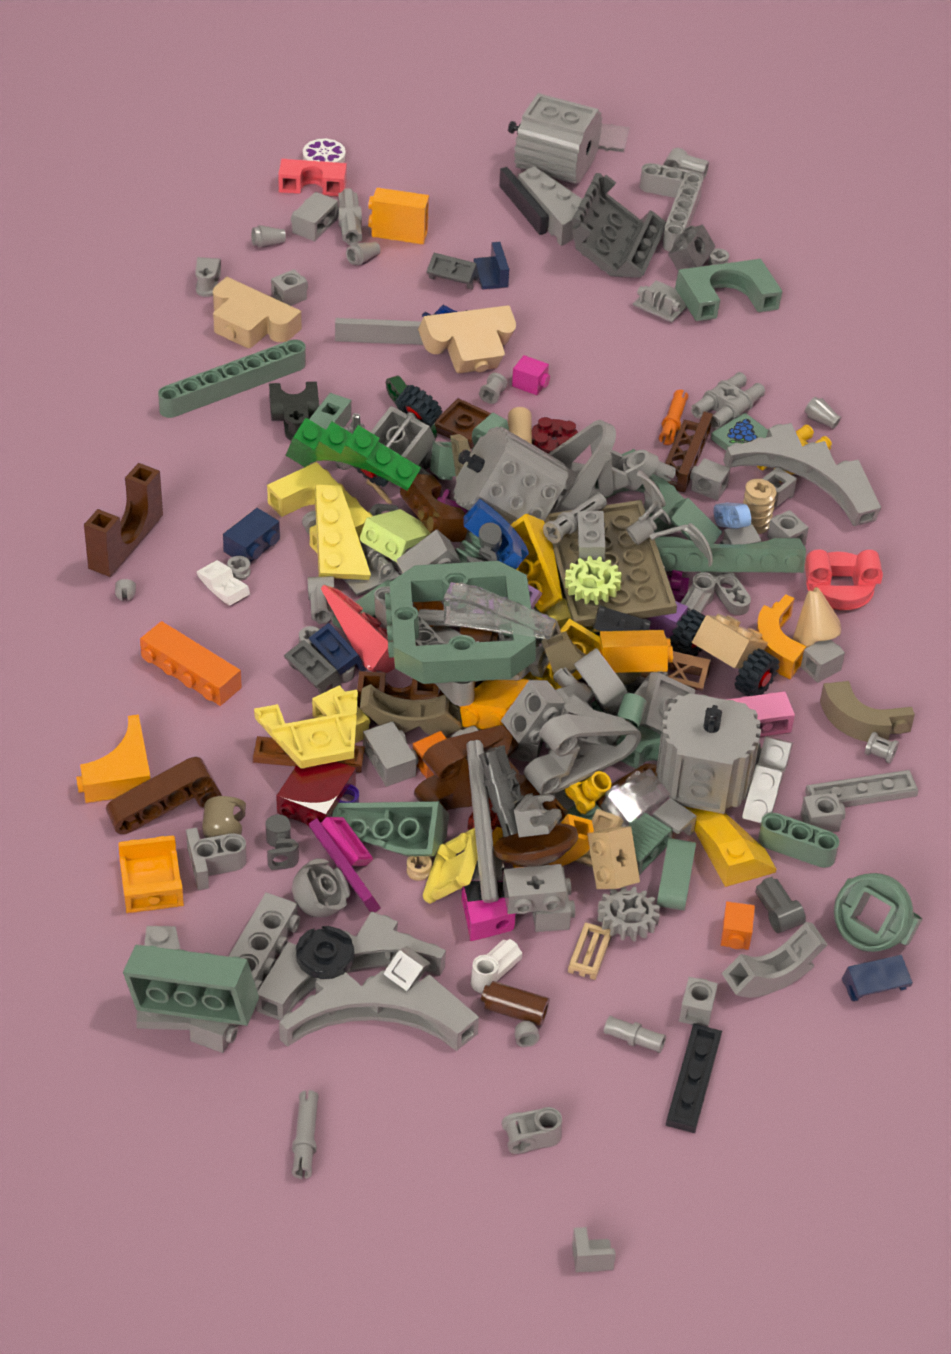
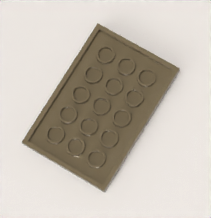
(644, 582)

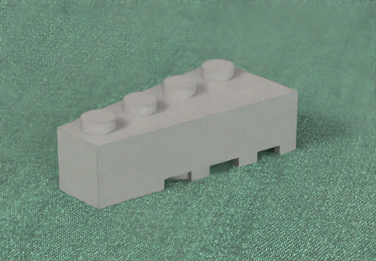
(555, 200)

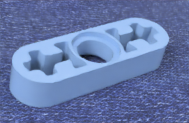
(732, 515)

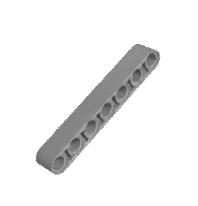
(457, 692)

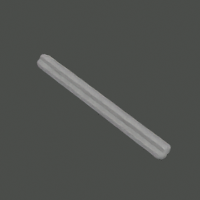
(482, 823)

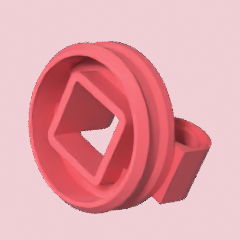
(863, 568)

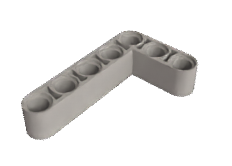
(676, 183)

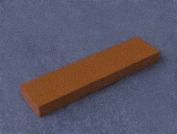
(269, 752)

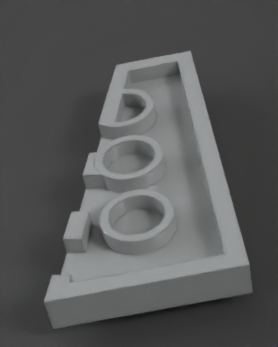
(166, 938)

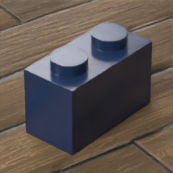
(252, 535)

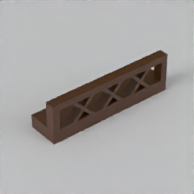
(691, 456)

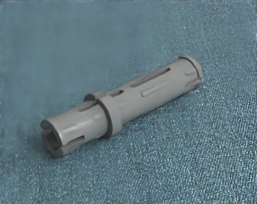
(304, 1144)

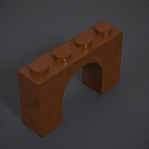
(113, 540)

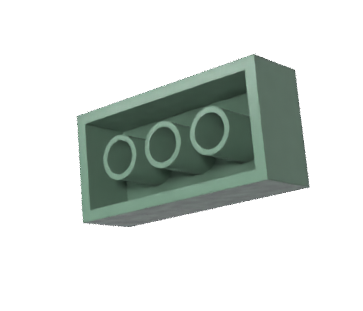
(191, 984)

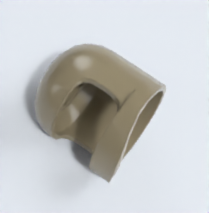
(219, 816)

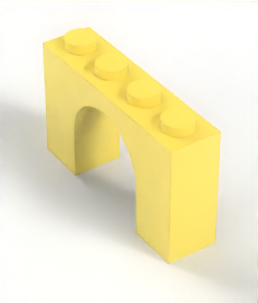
(299, 491)

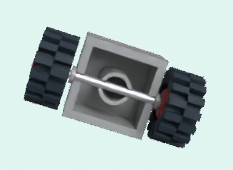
(407, 429)

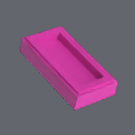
(347, 841)

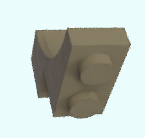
(564, 653)
(429, 714)

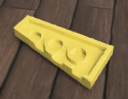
(337, 538)

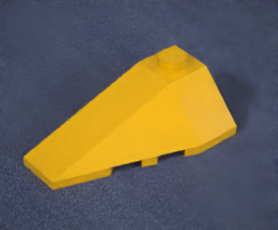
(540, 562)

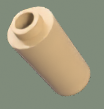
(521, 423)

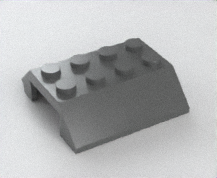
(612, 234)

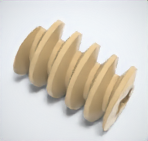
(760, 499)

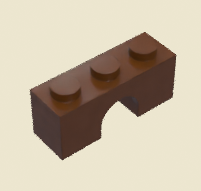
(414, 691)

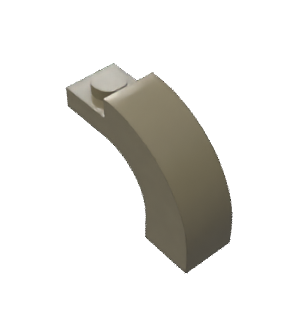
(858, 719)

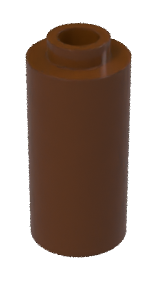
(515, 1002)

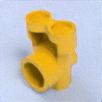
(589, 791)

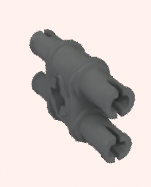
(501, 787)

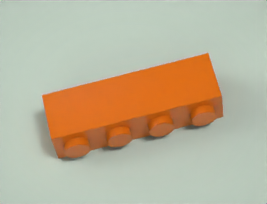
(190, 663)

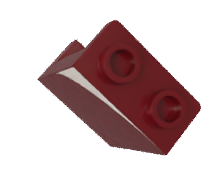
(314, 791)

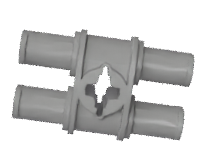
(728, 400)

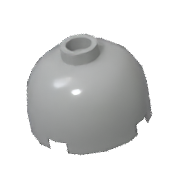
(320, 889)

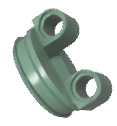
(899, 924)

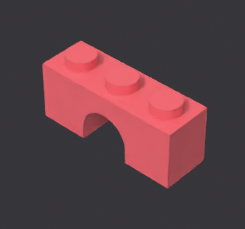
(298, 173)

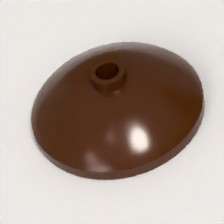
(536, 849)

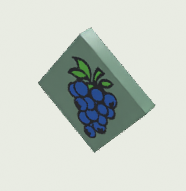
(739, 430)

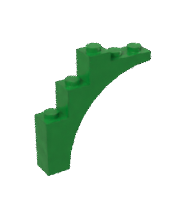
(357, 449)

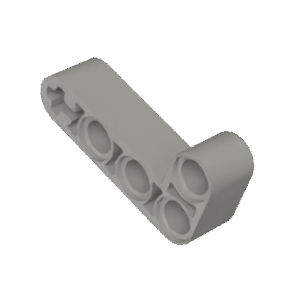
(602, 680)

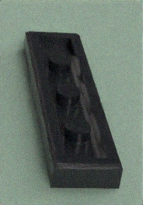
(523, 200)
(694, 1078)

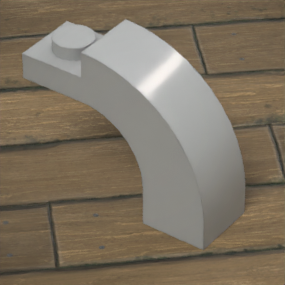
(774, 971)

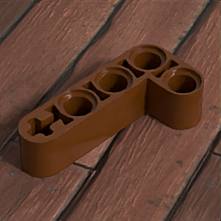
(162, 794)

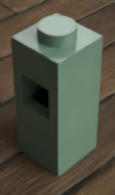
(334, 409)

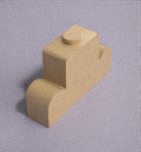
(250, 315)
(471, 336)

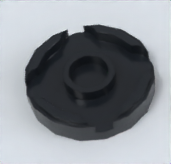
(325, 952)

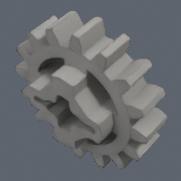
(628, 913)

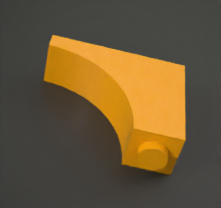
(118, 770)

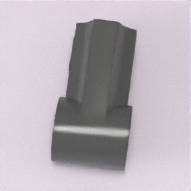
(782, 911)

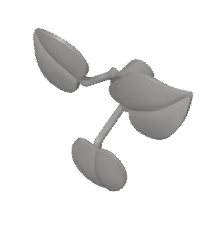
(646, 526)

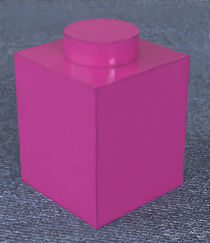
(530, 375)

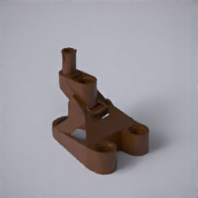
(451, 771)

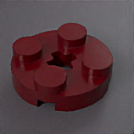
(548, 428)

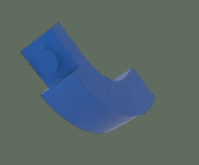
(512, 548)

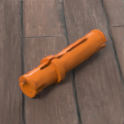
(671, 422)

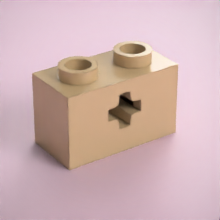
(613, 857)

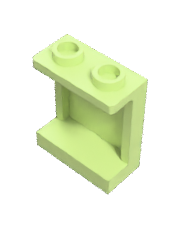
(393, 533)

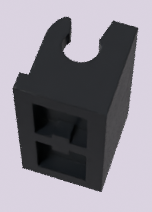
(613, 620)

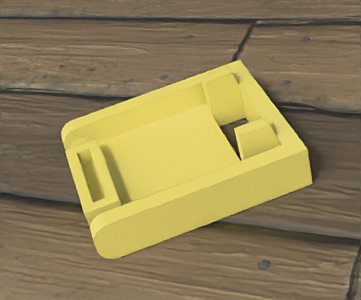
(452, 871)

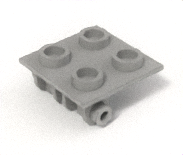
(660, 301)
(379, 569)

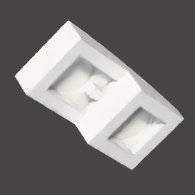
(222, 583)

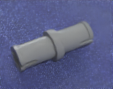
(634, 1034)

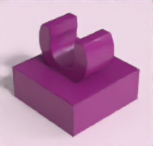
(678, 585)

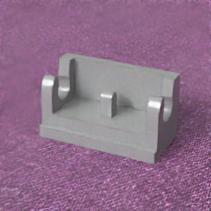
(533, 817)

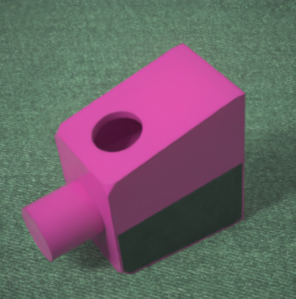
(485, 918)

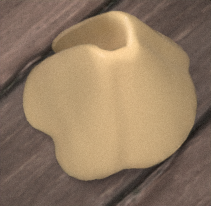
(816, 620)

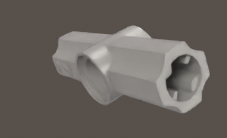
(350, 216)

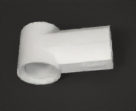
(494, 964)

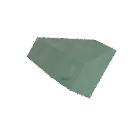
(398, 826)

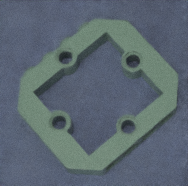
(462, 657)

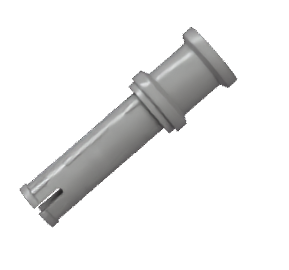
(568, 521)

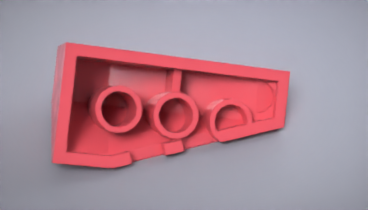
(362, 631)

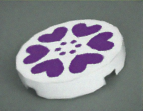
(324, 150)

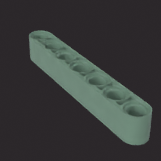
(232, 378)

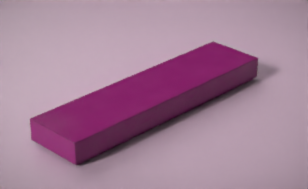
(344, 866)

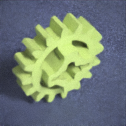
(593, 580)

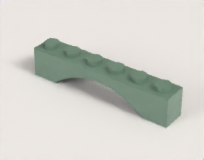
(774, 555)

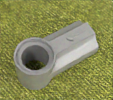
(680, 159)
(700, 592)
(320, 608)

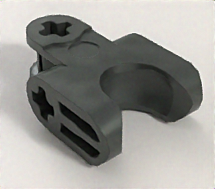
(293, 407)

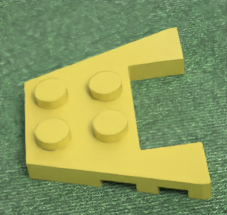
(316, 739)

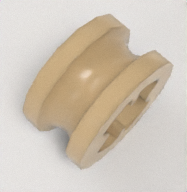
(419, 874)

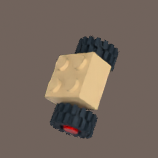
(729, 643)

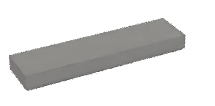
(377, 331)
(868, 788)

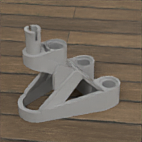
(605, 465)
(568, 737)

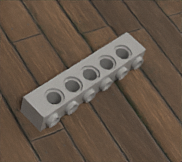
(260, 945)

